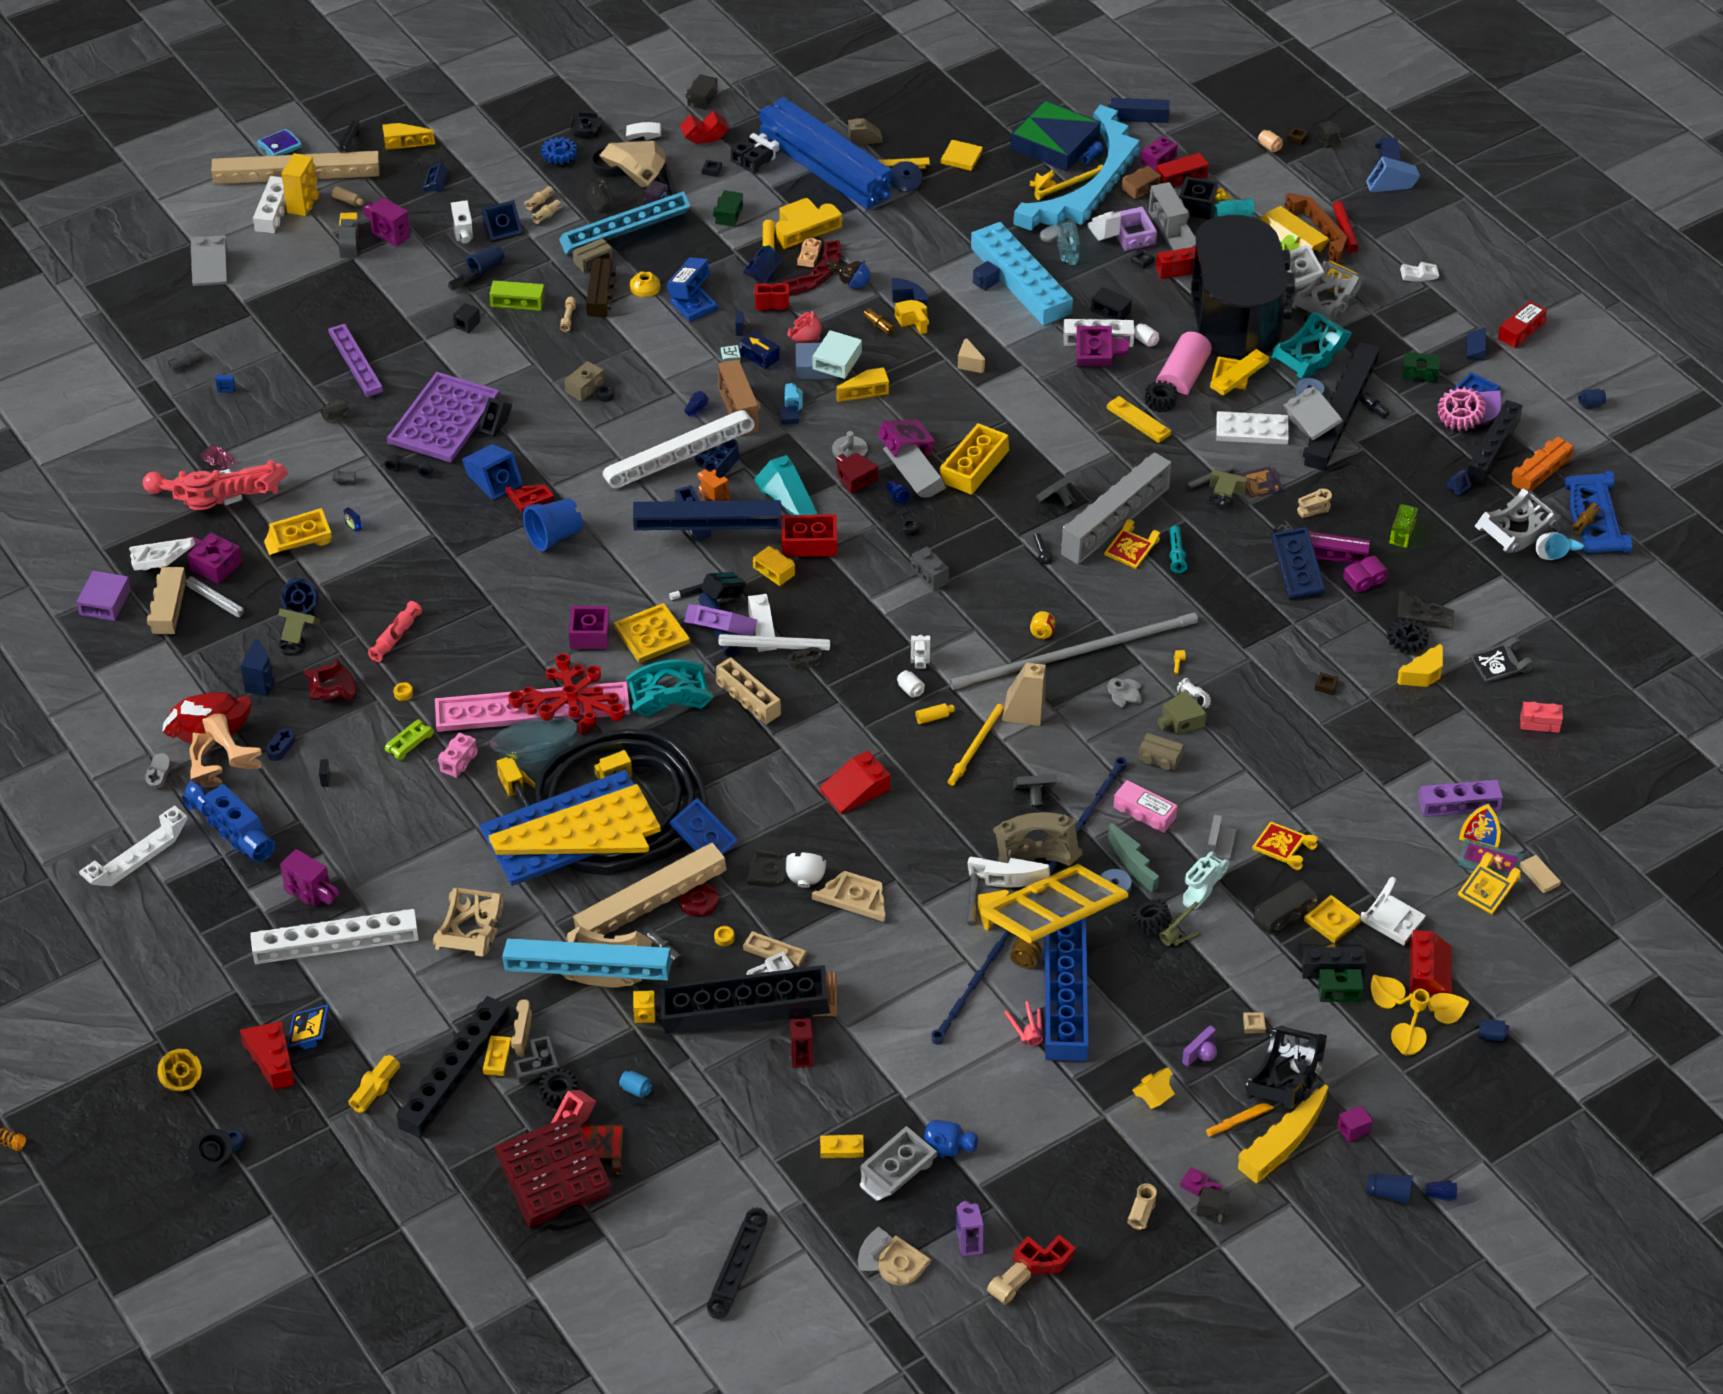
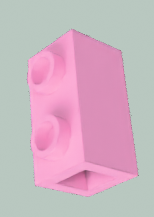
(457, 755)

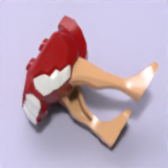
(207, 721)

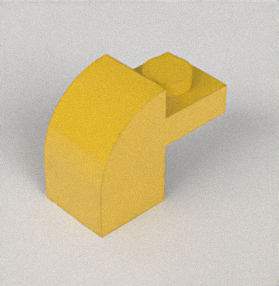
(912, 312)

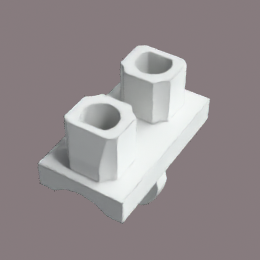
(920, 651)

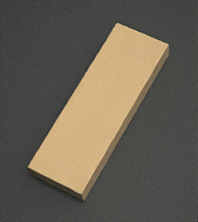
(768, 947)

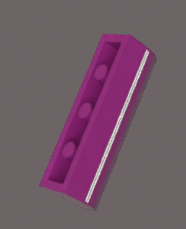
(1339, 547)

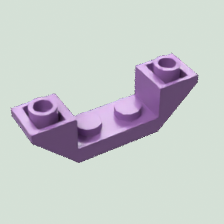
(720, 620)

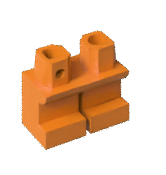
(712, 487)

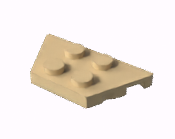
(854, 894)

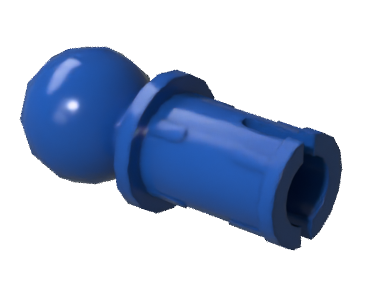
(1092, 152)

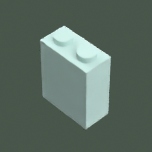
(837, 354)

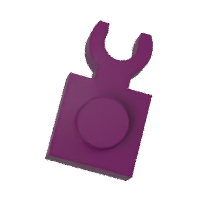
(1195, 1181)

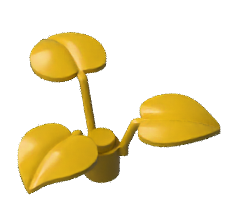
(1405, 1037)

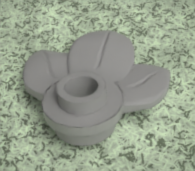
(1124, 691)

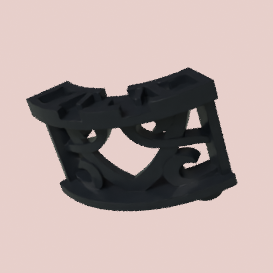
(1265, 1082)

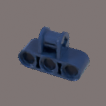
(719, 458)

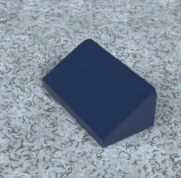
(436, 178)
(1476, 344)

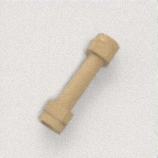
(570, 305)

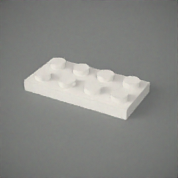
(1252, 428)

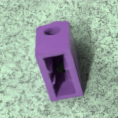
(969, 1218)

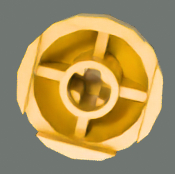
(179, 1070)

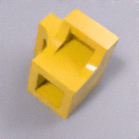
(1155, 1088)

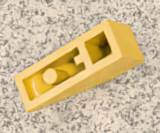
(865, 385)

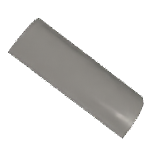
(917, 470)

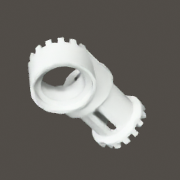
(1194, 691)

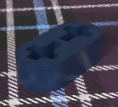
(283, 745)

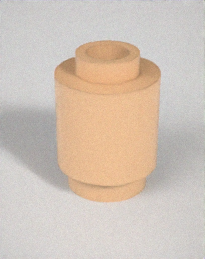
(1270, 141)

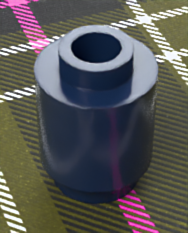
(1592, 398)
(1493, 1030)

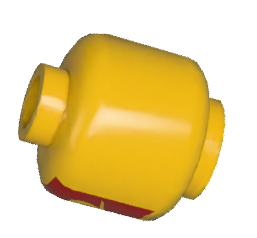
(1042, 625)

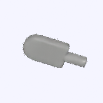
(1051, 232)

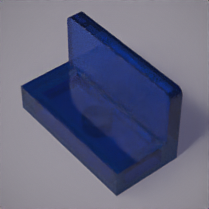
(763, 264)

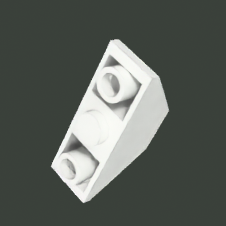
(1105, 225)

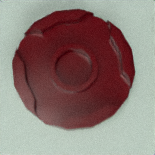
(699, 900)

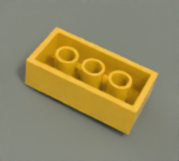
(974, 458)

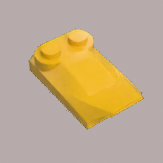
(298, 531)

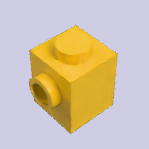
(644, 1006)

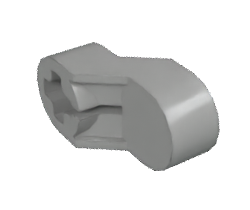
(158, 771)

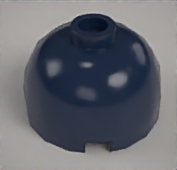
(300, 596)

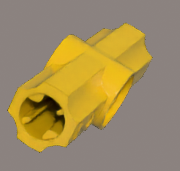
(374, 1083)

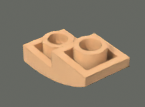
(809, 252)

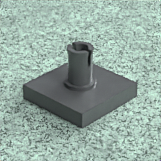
(1061, 488)
(1035, 784)

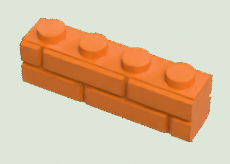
(1542, 464)

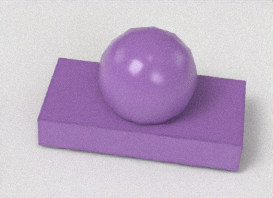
(1201, 1047)

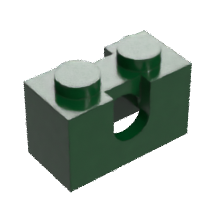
(1413, 370)
(1347, 982)

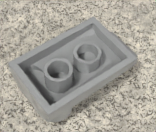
(895, 1164)

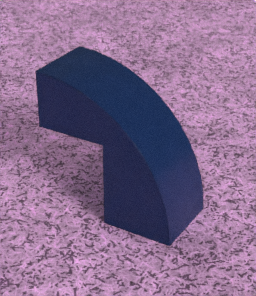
(906, 290)

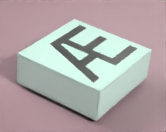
(730, 353)

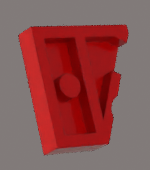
(530, 495)

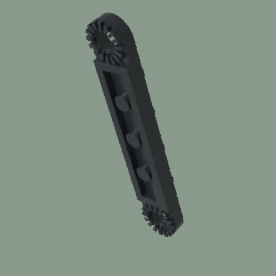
(737, 1263)

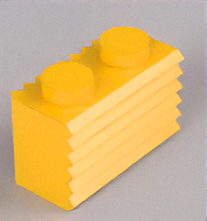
(774, 565)

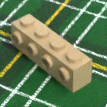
(167, 600)
(748, 691)

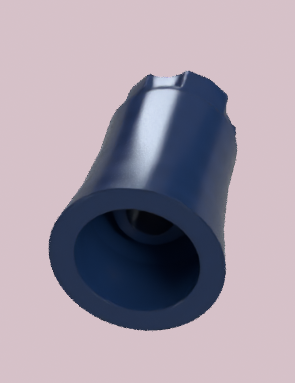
(484, 259)
(1390, 1187)

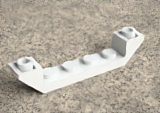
(108, 875)

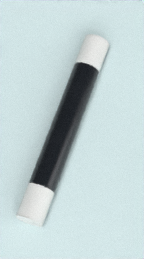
(685, 592)

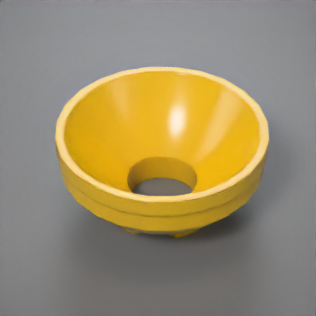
(645, 288)

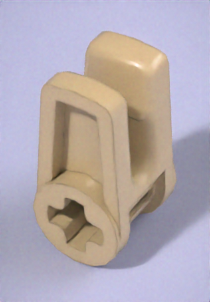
(1314, 504)

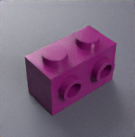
(1159, 152)

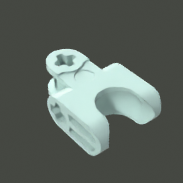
(1203, 877)

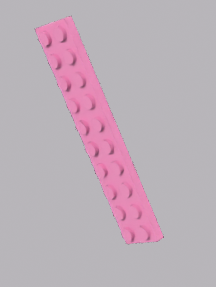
(495, 710)

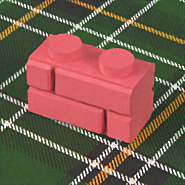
(1541, 717)

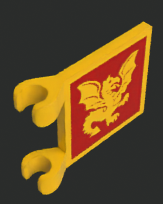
(1129, 547)
(1283, 843)

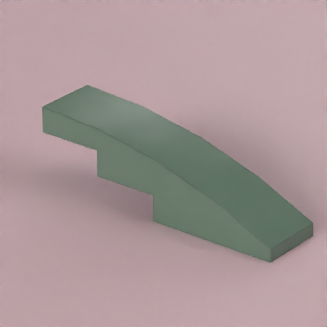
(1129, 853)

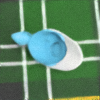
(1555, 545)

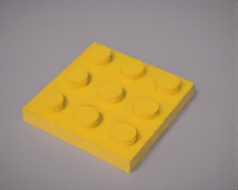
(651, 633)

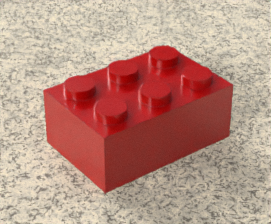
(809, 535)

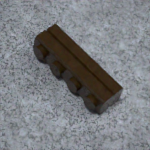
(600, 288)

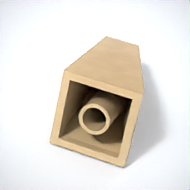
(1026, 696)

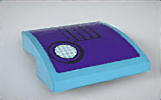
(280, 143)

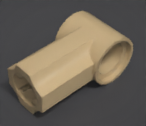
(1142, 1206)
(1006, 1286)

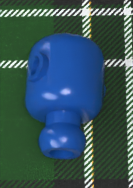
(949, 1138)

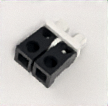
(754, 152)

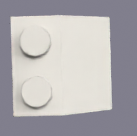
(1305, 266)

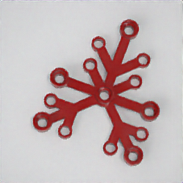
(570, 694)

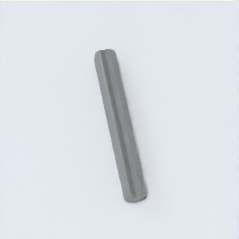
(215, 597)

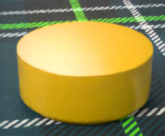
(403, 691)
(724, 936)

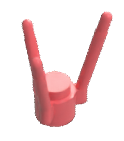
(1033, 1034)

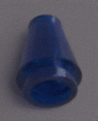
(696, 403)
(898, 492)
(1442, 1190)

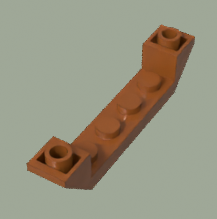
(1301, 204)

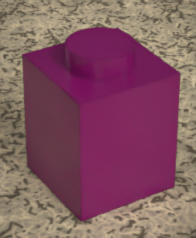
(1355, 1123)

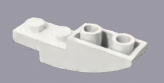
(1011, 874)

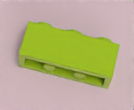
(517, 295)

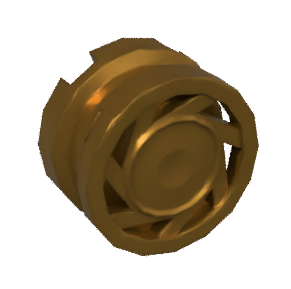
(1025, 953)

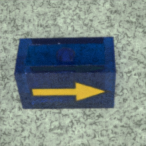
(759, 350)

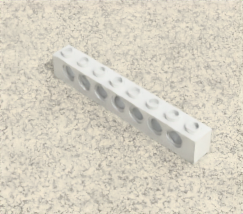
(334, 936)

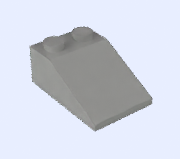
(209, 260)
(1312, 413)

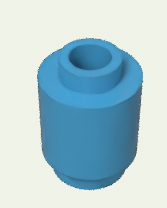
(635, 1083)

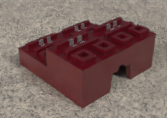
(552, 1170)

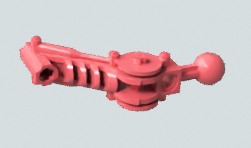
(197, 490)

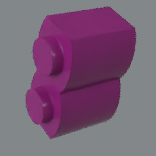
(1365, 574)

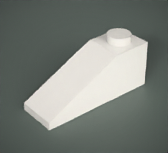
(760, 610)

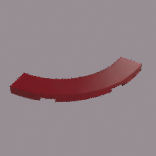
(820, 273)

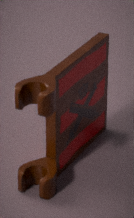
(607, 1143)

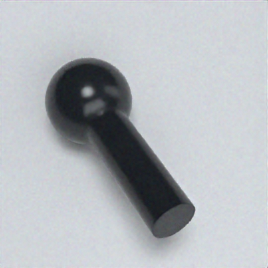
(1044, 557)

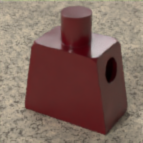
(856, 471)
(801, 1034)

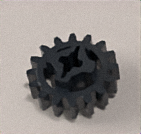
(1408, 635)

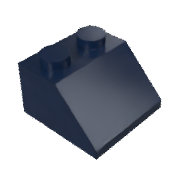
(257, 670)

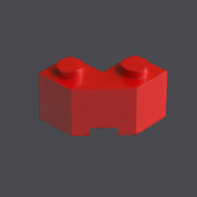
(704, 131)
(1047, 1260)

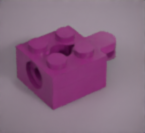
(388, 221)
(1097, 346)
(213, 557)
(307, 879)

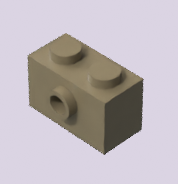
(584, 381)

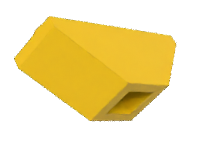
(1423, 669)

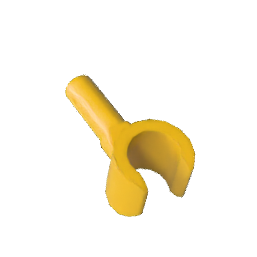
(1179, 656)

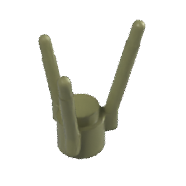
(1171, 934)

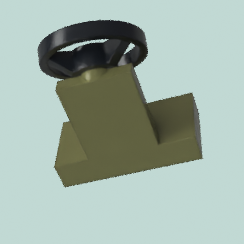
(1225, 485)
(293, 630)

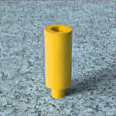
(934, 713)

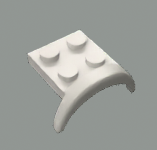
(1393, 916)

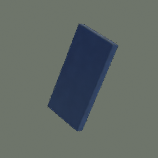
(1298, 563)

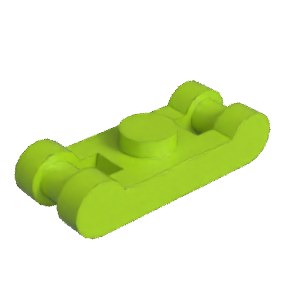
(408, 739)

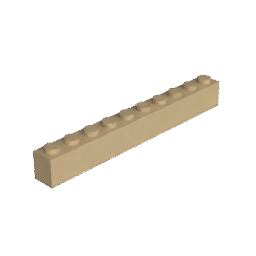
(326, 167)

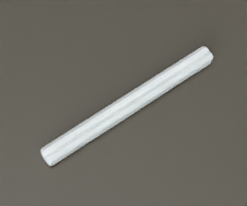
(773, 642)

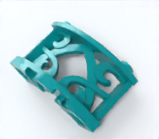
(1290, 351)
(658, 697)

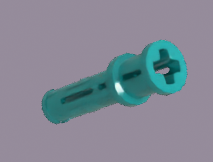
(1175, 534)

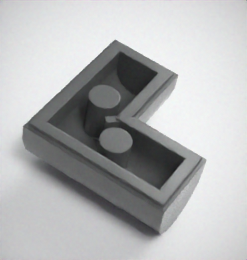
(536, 1066)

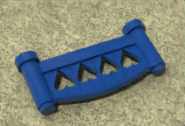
(1598, 485)

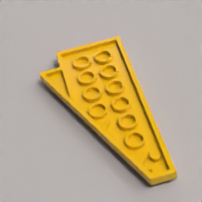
(596, 826)

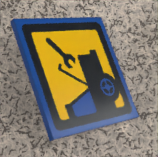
(308, 1027)

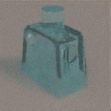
(1068, 250)

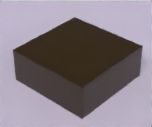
(1297, 135)
(1326, 683)

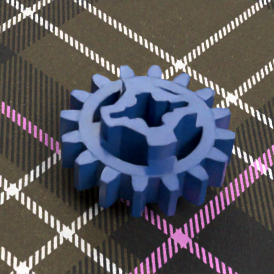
(559, 150)

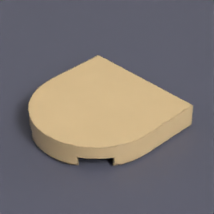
(901, 1263)

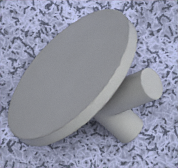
(849, 445)

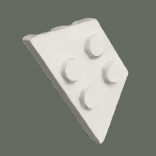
(158, 554)

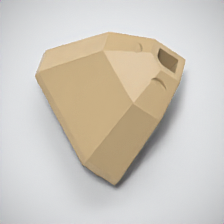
(637, 159)

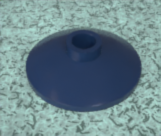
(903, 182)

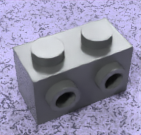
(930, 568)

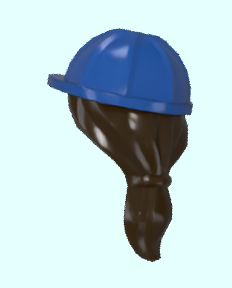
(854, 274)

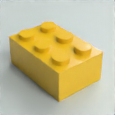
(299, 184)

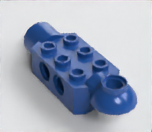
(231, 819)

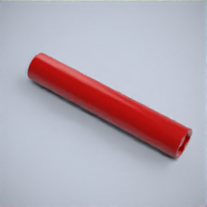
(1345, 226)

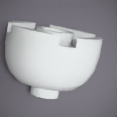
(805, 869)

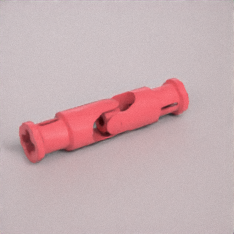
(395, 630)

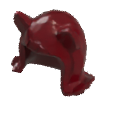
(331, 682)

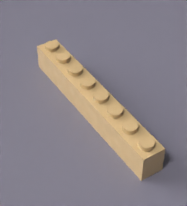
(652, 891)

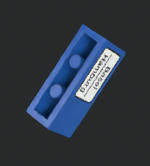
(688, 278)

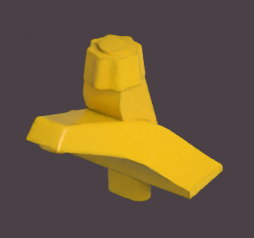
(1042, 182)

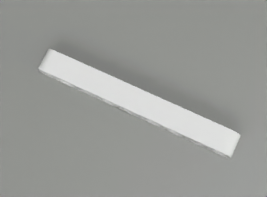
(678, 449)

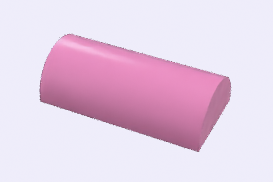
(1186, 361)

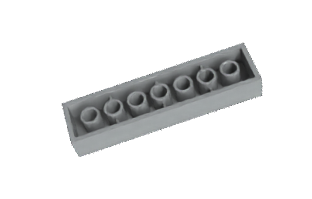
(1114, 507)

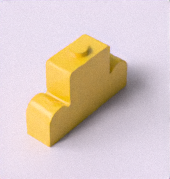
(805, 221)

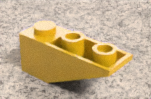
(404, 136)

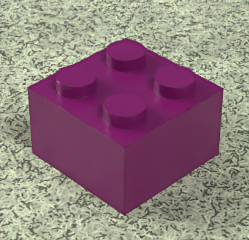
(589, 627)

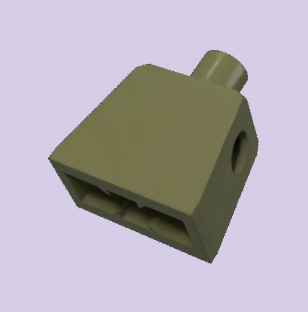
(1182, 714)

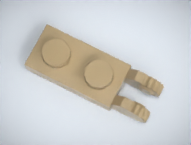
(522, 1028)

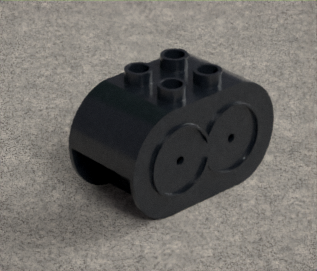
(1240, 285)

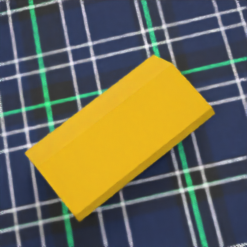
(1287, 223)

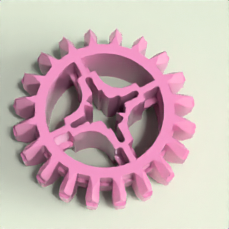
(1461, 414)

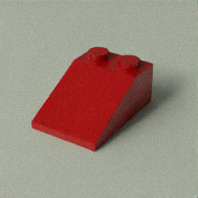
(856, 782)

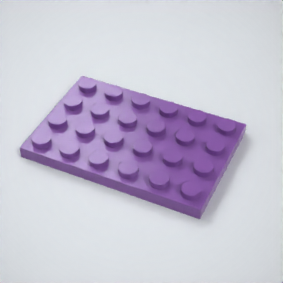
(442, 417)

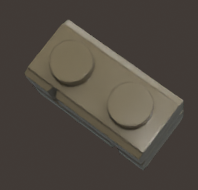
(584, 255)
(1160, 752)

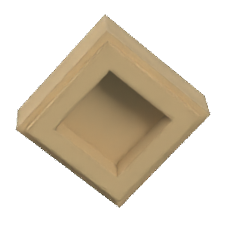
(1254, 1023)

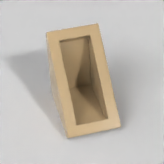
(970, 358)

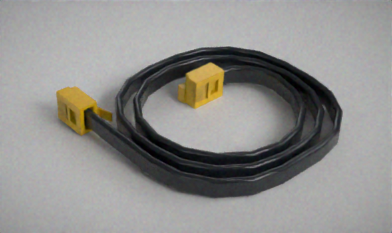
(660, 843)

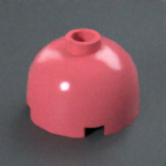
(806, 329)

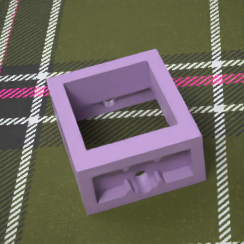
(1136, 217)

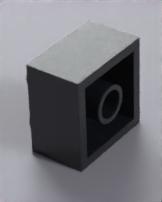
(1199, 196)

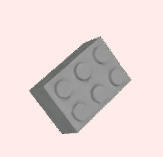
(1167, 210)

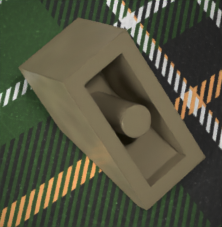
(863, 132)

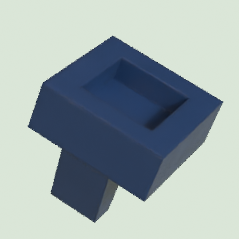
(1459, 482)

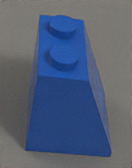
(493, 470)

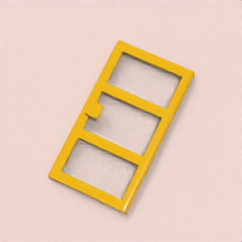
(1053, 903)

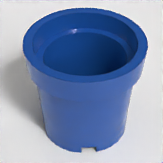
(551, 522)

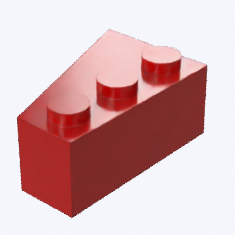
(270, 1052)

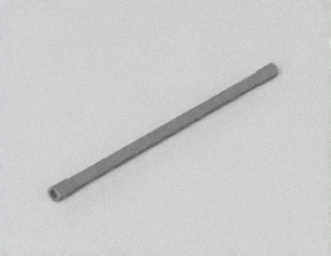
(1181, 621)

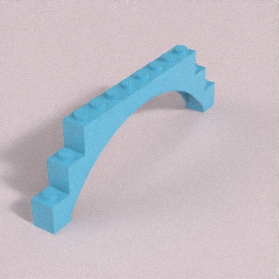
(1085, 200)

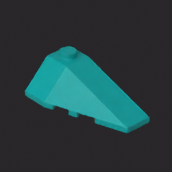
(783, 483)

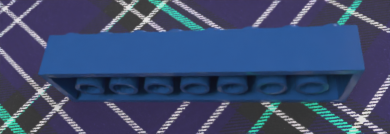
(1066, 993)

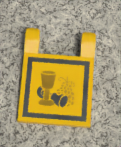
(1487, 888)

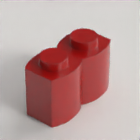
(771, 296)

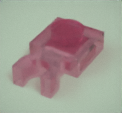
(216, 455)

